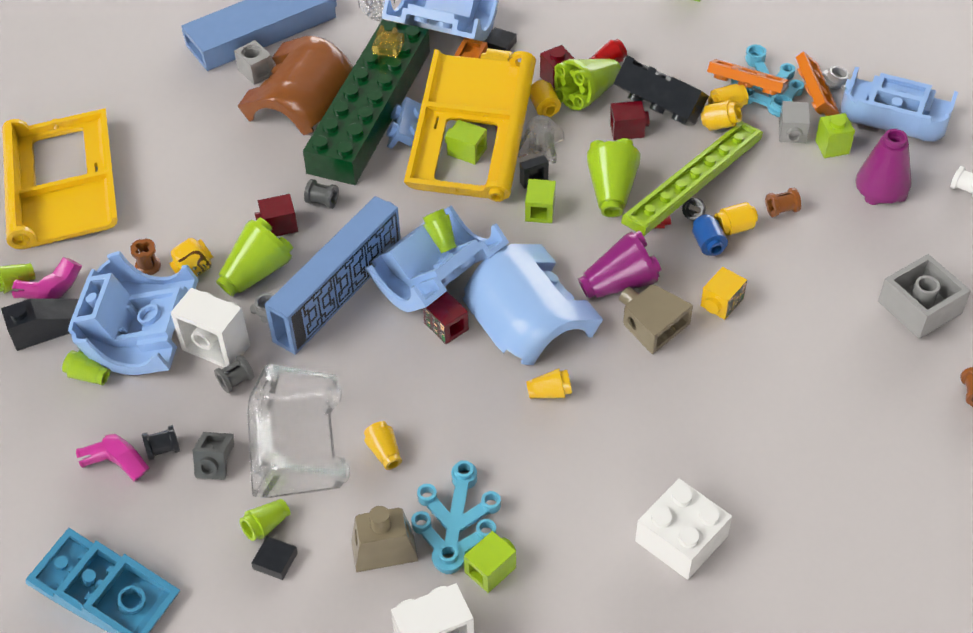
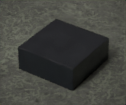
(501, 39)
(534, 169)
(274, 558)

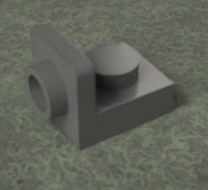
(211, 455)

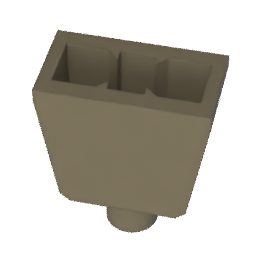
(654, 315)
(382, 539)

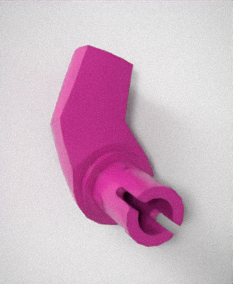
(50, 286)
(115, 450)

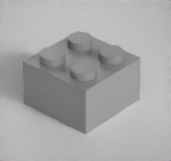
(924, 296)

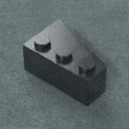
(661, 91)

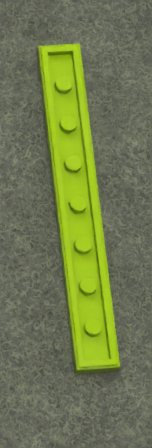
(691, 178)

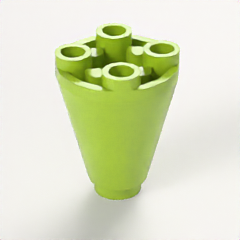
(584, 80)
(612, 173)
(253, 257)

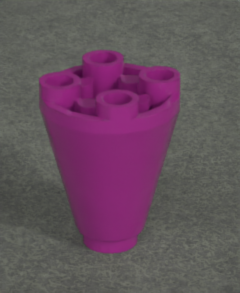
(886, 171)
(621, 267)

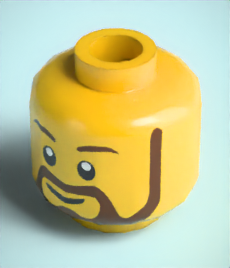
(193, 254)

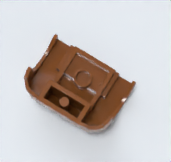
(301, 83)

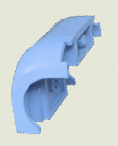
(457, 17)
(897, 104)
(416, 271)
(524, 301)
(127, 316)

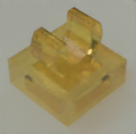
(388, 42)

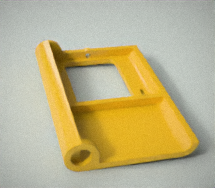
(474, 93)
(61, 207)

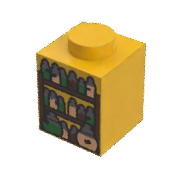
(723, 293)

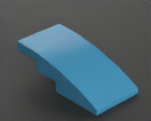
(102, 585)

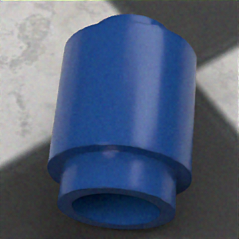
(709, 235)

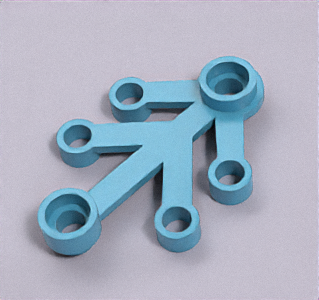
(755, 58)
(455, 520)

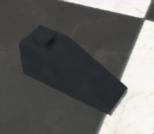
(38, 320)

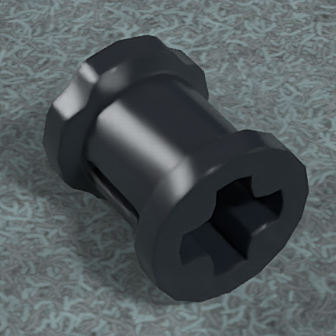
(160, 442)

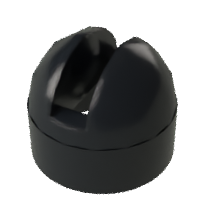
(692, 214)

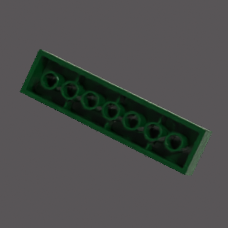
(364, 107)

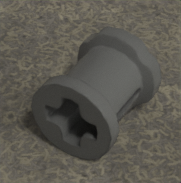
(321, 193)
(234, 374)

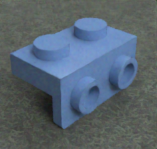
(404, 122)

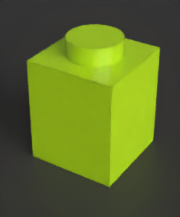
(834, 135)
(466, 141)
(540, 201)
(490, 561)

